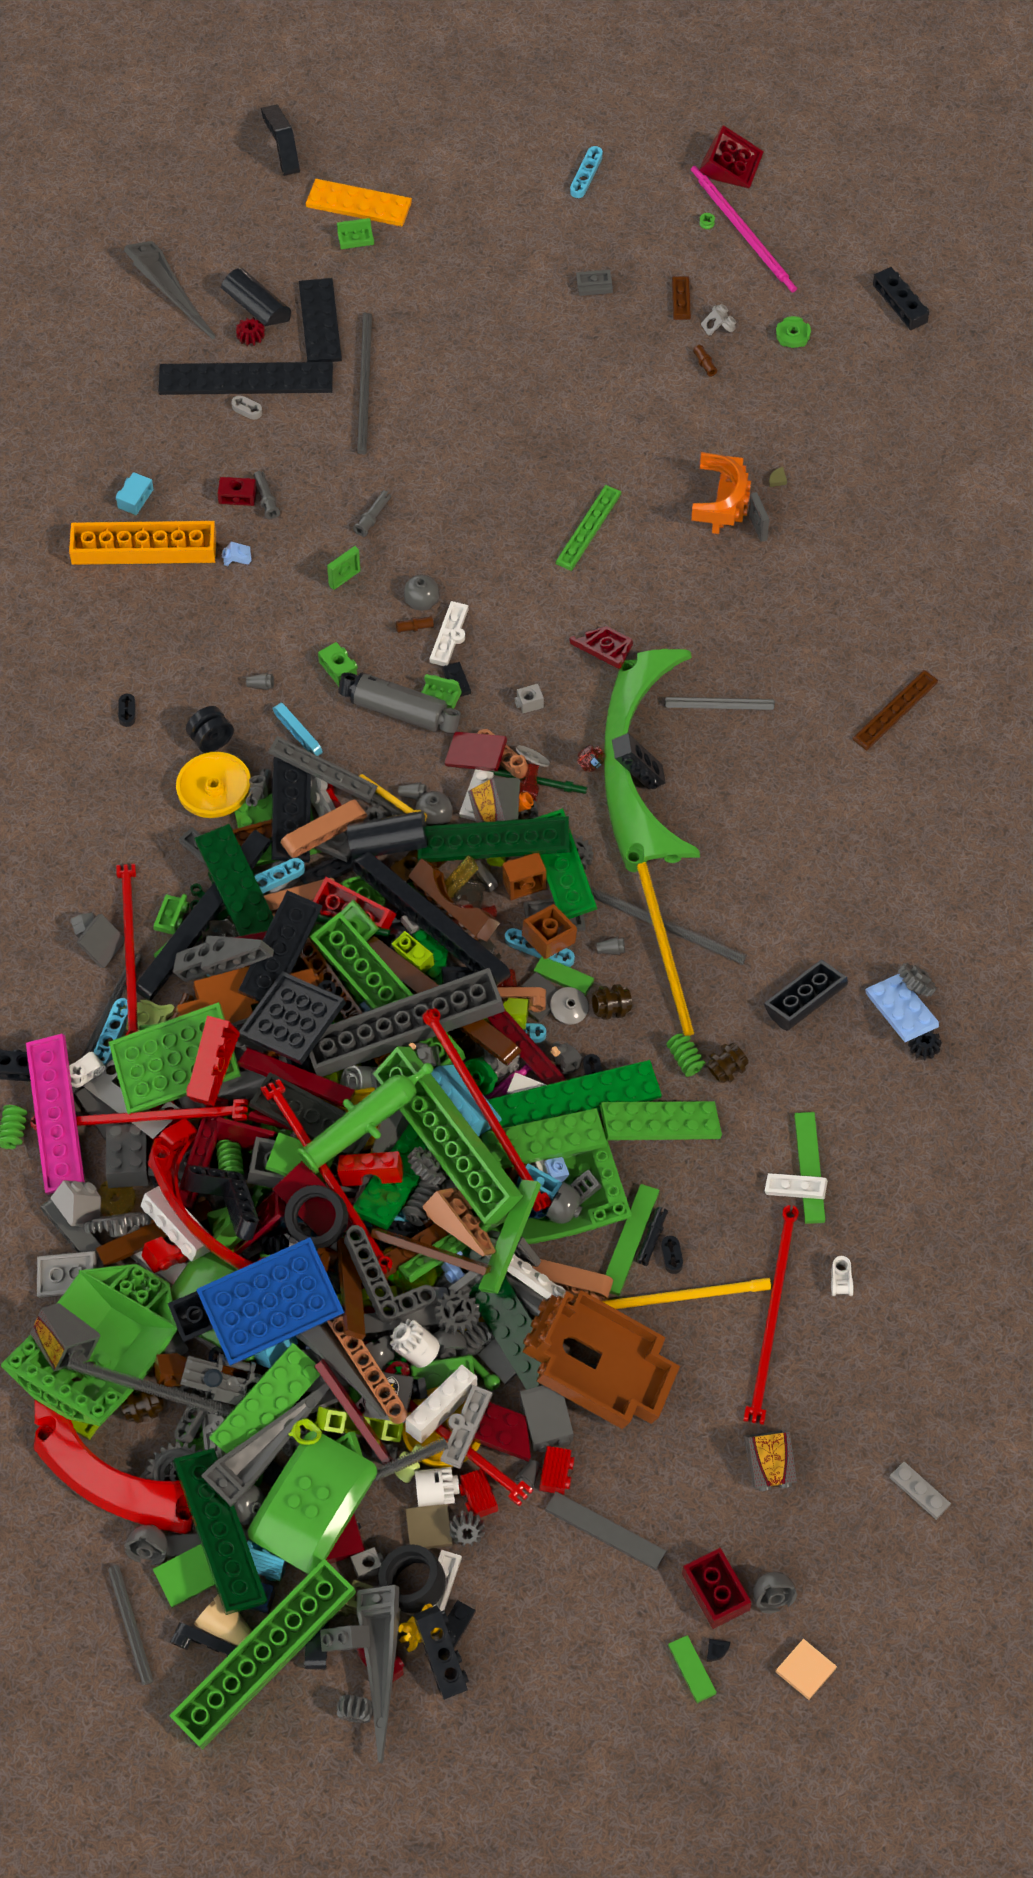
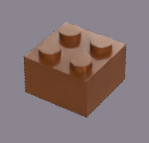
(524, 876)
(549, 931)

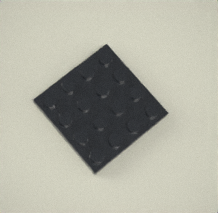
(292, 1017)

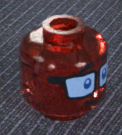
(590, 758)

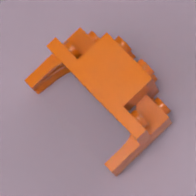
(731, 496)

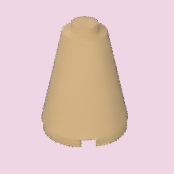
(228, 1628)

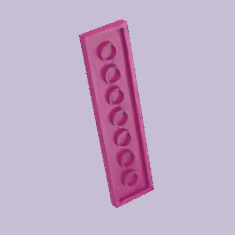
(54, 1111)

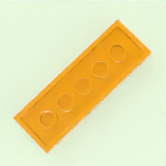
(358, 202)

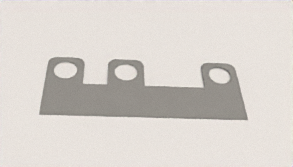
(112, 1095)

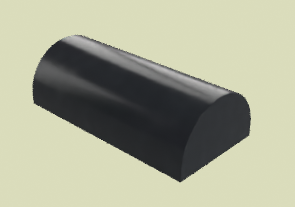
(255, 298)
(388, 835)
(805, 994)
(190, 1316)

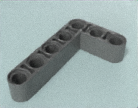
(380, 1281)

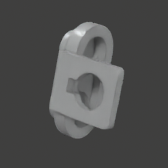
(719, 313)

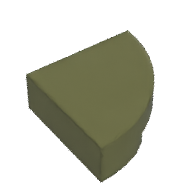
(778, 478)

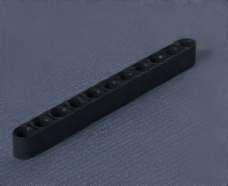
(428, 917)
(194, 924)

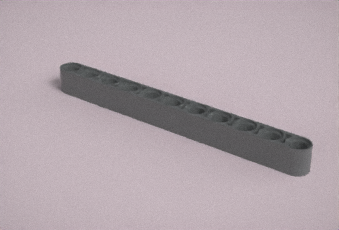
(85, 1243)

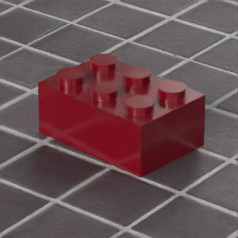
(716, 1588)

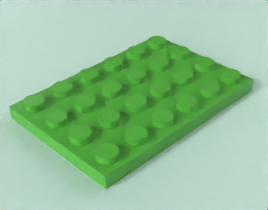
(160, 1060)

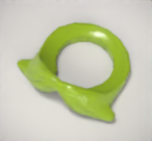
(308, 1424)

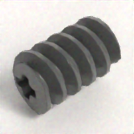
(413, 1210)

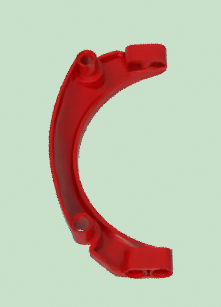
(165, 1162)
(104, 1486)

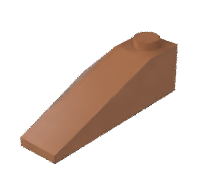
(454, 1214)

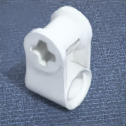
(86, 1069)
(841, 1280)

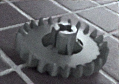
(117, 1224)
(166, 1458)

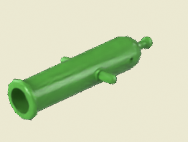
(362, 1118)

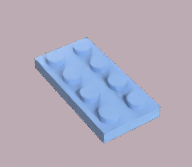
(902, 1008)

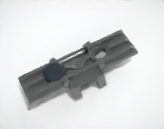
(208, 1377)

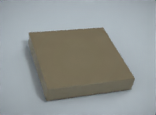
(429, 1526)

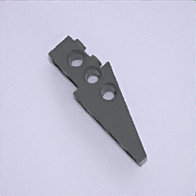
(219, 956)

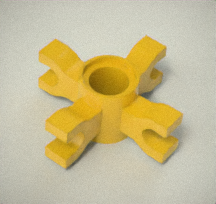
(412, 1631)

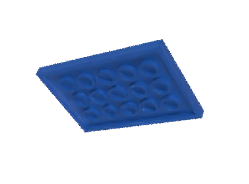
(270, 1301)

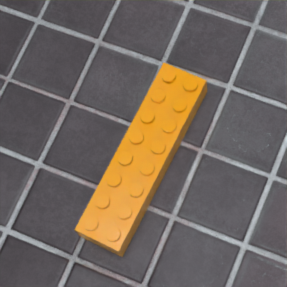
(142, 542)

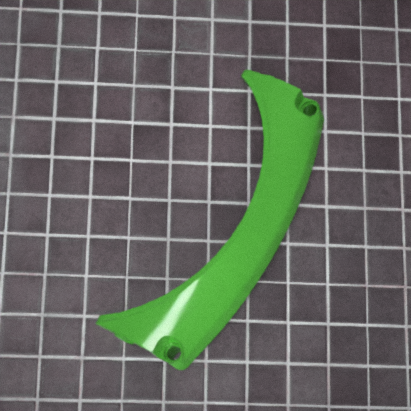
(634, 826)

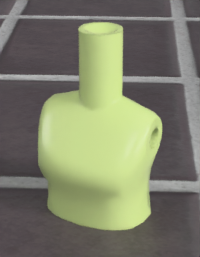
(407, 1473)

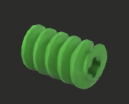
(685, 1054)
(11, 1126)
(230, 1156)

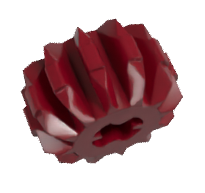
(250, 331)

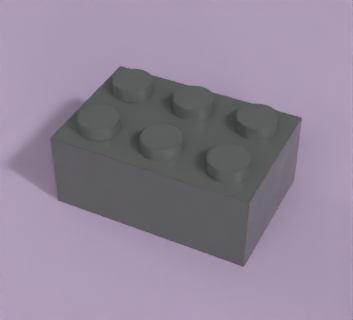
(126, 1156)

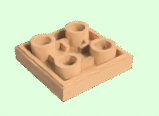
(806, 1669)

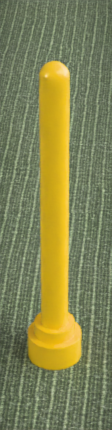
(392, 799)

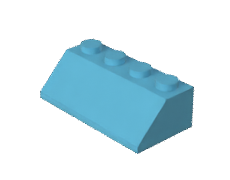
(458, 1093)

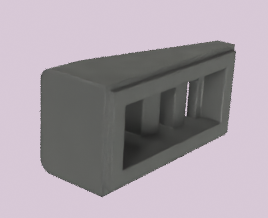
(587, 1175)

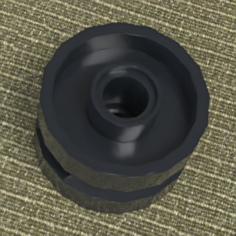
(209, 729)

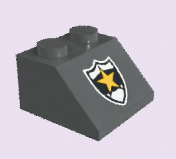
(402, 1386)

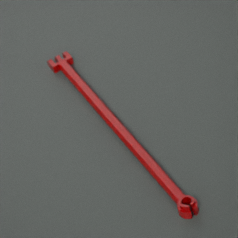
(129, 945)
(431, 1018)
(276, 1094)
(233, 1111)
(771, 1321)
(515, 1489)

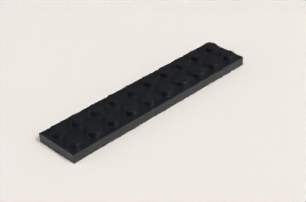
(245, 378)

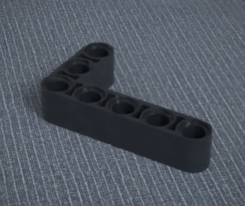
(284, 138)
(235, 1193)

